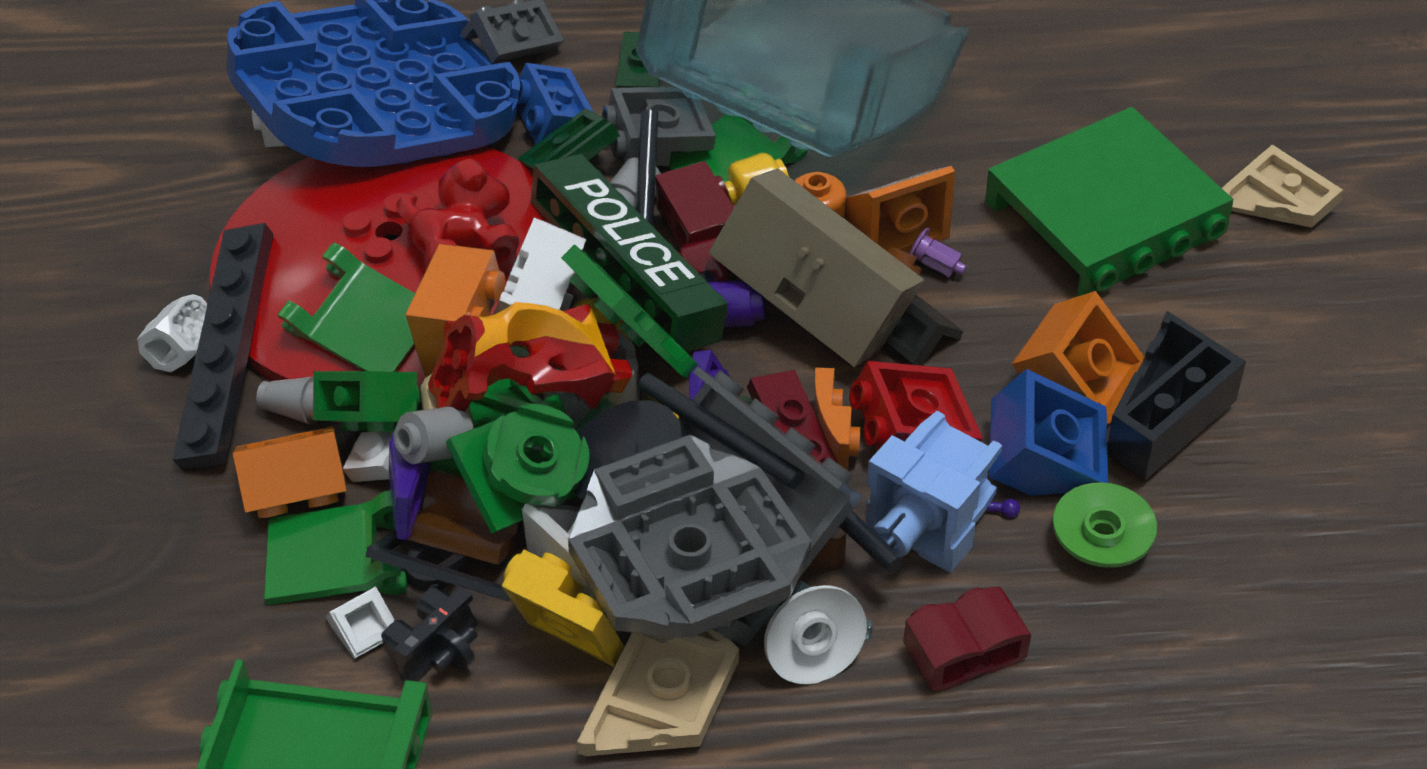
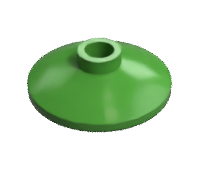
(1107, 510)

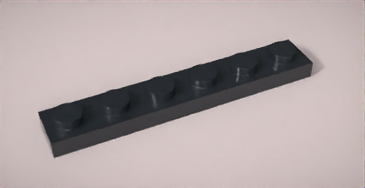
(223, 348)

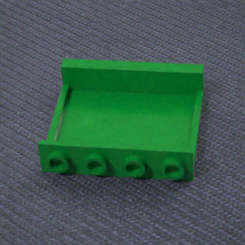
(1112, 198)
(313, 727)

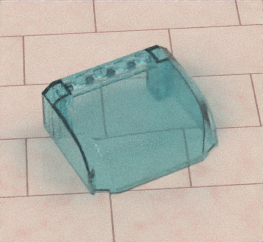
(805, 68)

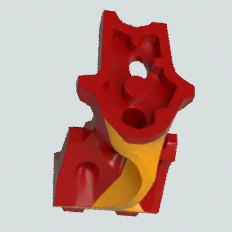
(554, 340)

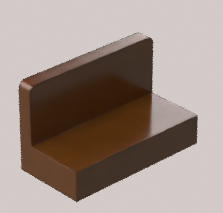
(455, 523)

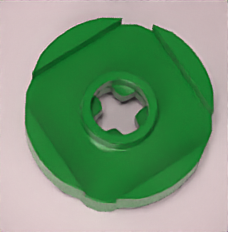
(529, 481)

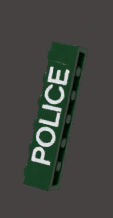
(629, 249)

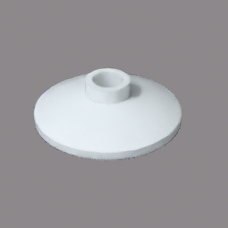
(823, 649)

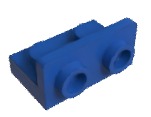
(548, 99)

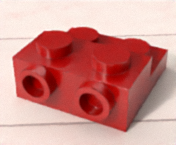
(903, 396)

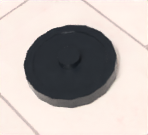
(626, 432)

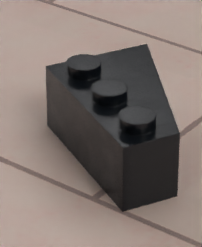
(1172, 396)

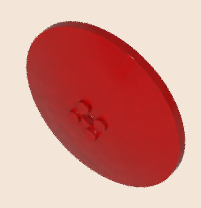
(354, 207)

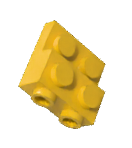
(556, 605)

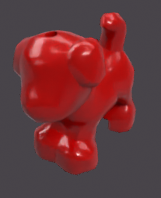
(469, 200)

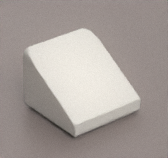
(361, 622)

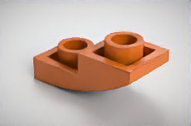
(835, 418)

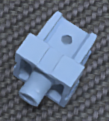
(931, 491)

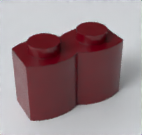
(966, 637)

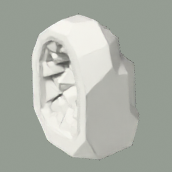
(174, 334)

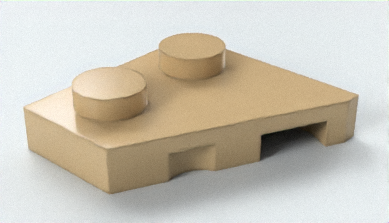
(1282, 190)

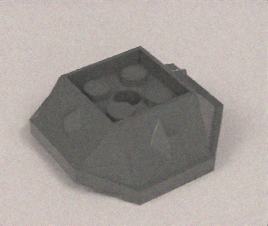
(685, 540)

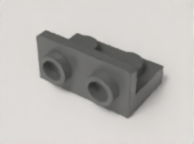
(514, 30)

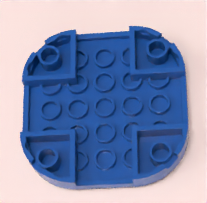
(371, 81)

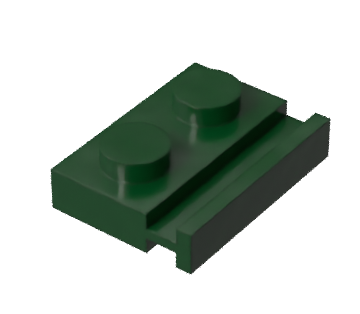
(583, 134)

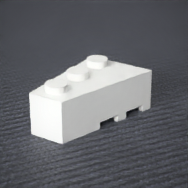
(540, 272)

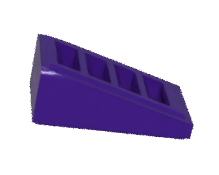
(407, 490)

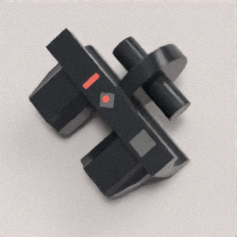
(438, 640)

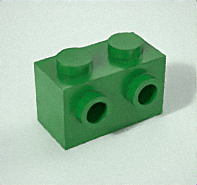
(364, 398)

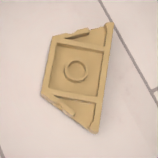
(660, 694)

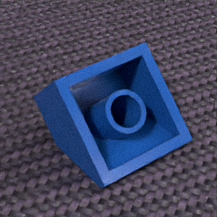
(1047, 437)

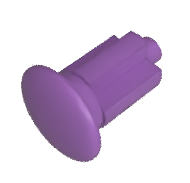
(937, 255)

